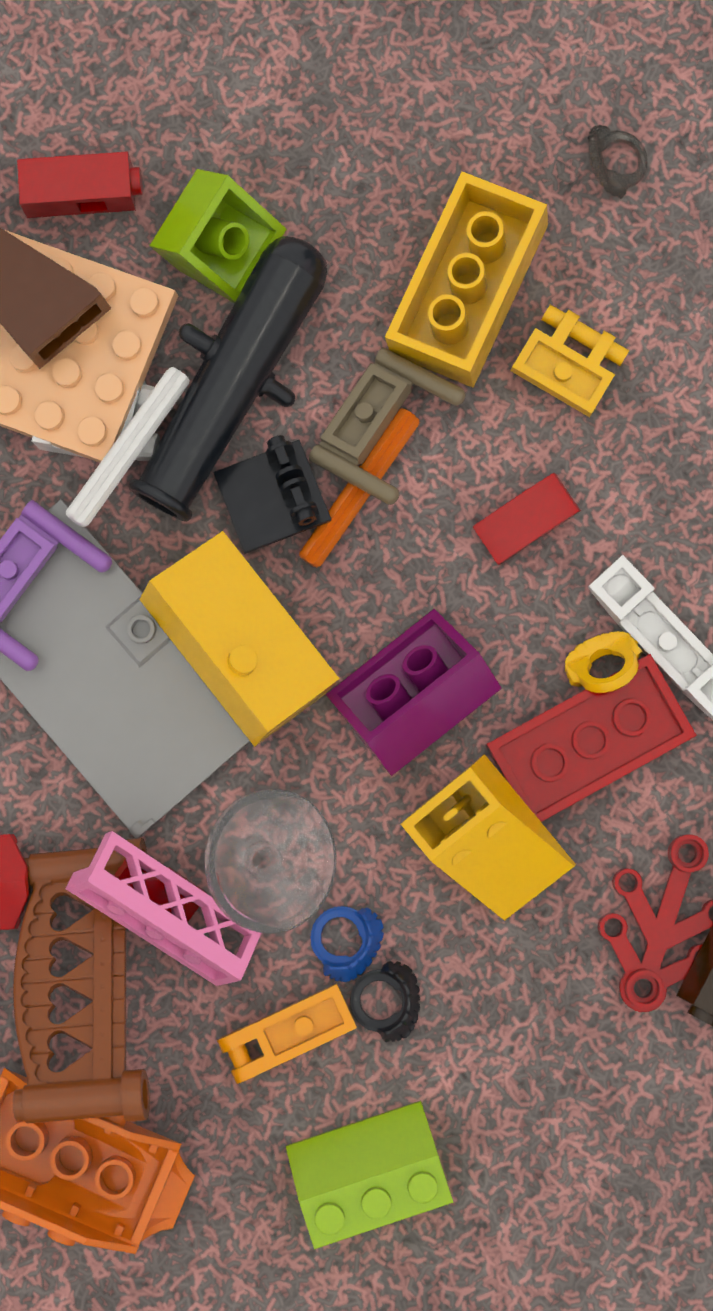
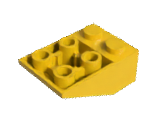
(488, 839)

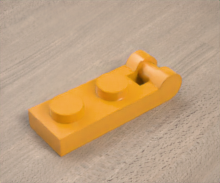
(288, 1032)

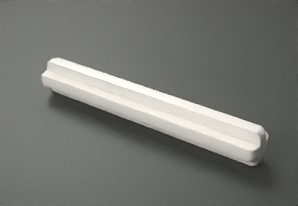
(127, 447)

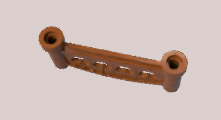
(99, 1080)

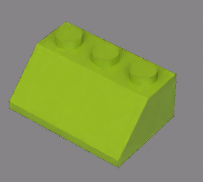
(368, 1174)

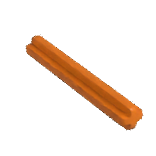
(352, 498)

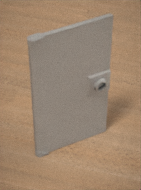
(115, 688)

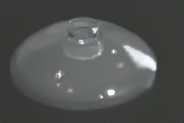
(294, 864)

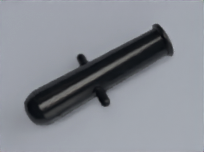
(233, 373)

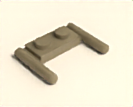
(368, 414)

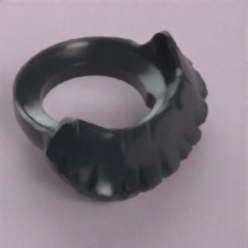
(401, 1023)

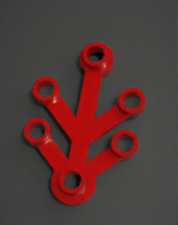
(658, 930)

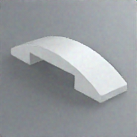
(657, 630)

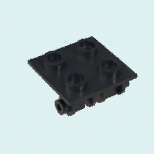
(272, 495)

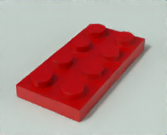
(591, 741)

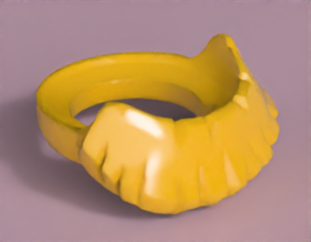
(616, 643)

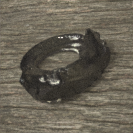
(613, 182)

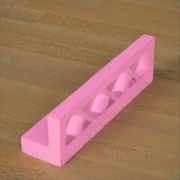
(154, 923)

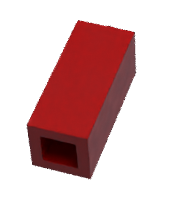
(78, 184)

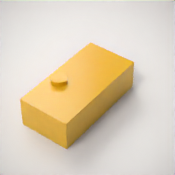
(467, 279)
(238, 638)

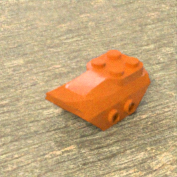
(88, 1177)

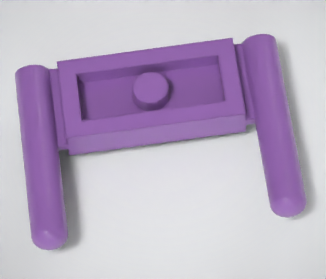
(24, 553)

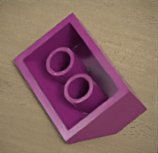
(414, 691)

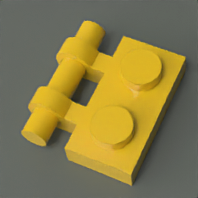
(563, 371)

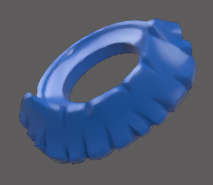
(344, 967)

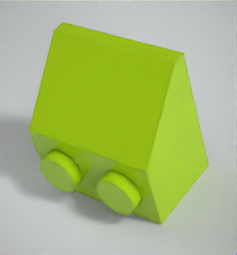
(216, 233)

